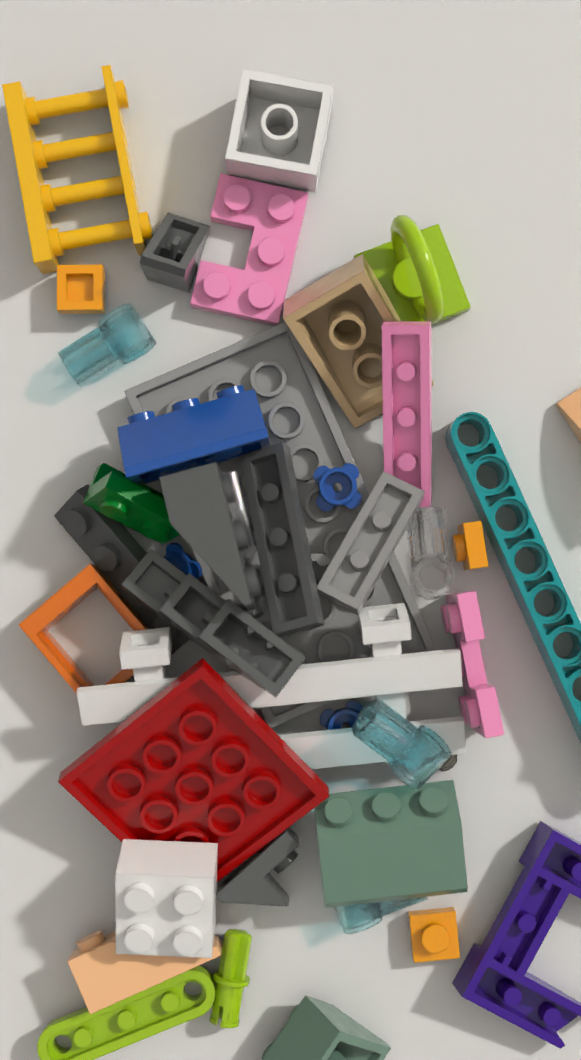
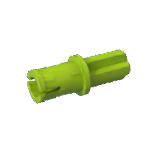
(231, 978)

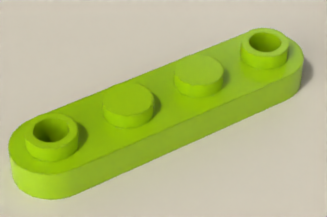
(129, 1019)

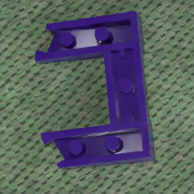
(497, 970)

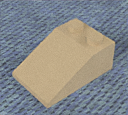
(342, 335)

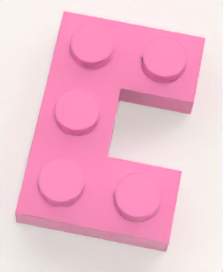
(276, 222)
(480, 701)

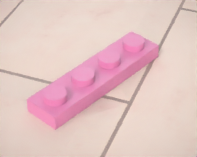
(408, 403)

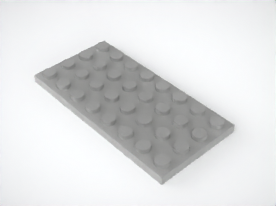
(302, 419)

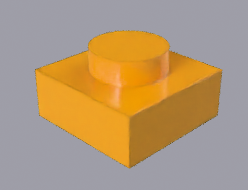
(81, 289)
(470, 545)
(434, 934)

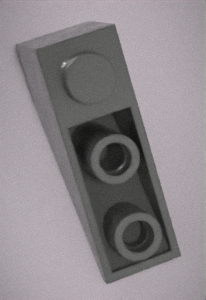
(202, 515)

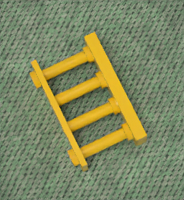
(34, 155)

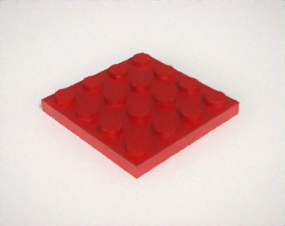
(196, 771)

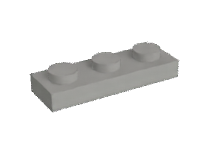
(370, 543)

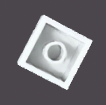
(279, 130)
(166, 898)

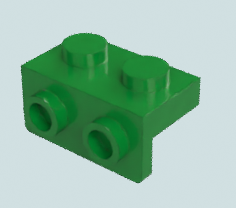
(130, 504)

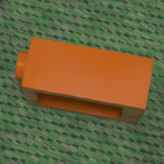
(59, 605)

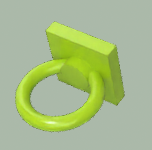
(418, 273)

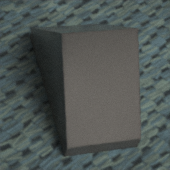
(175, 252)

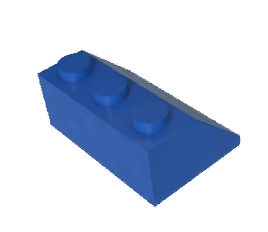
(192, 435)

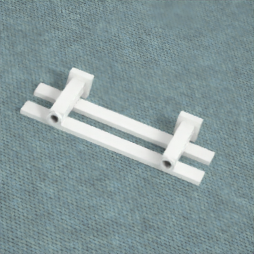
(383, 675)

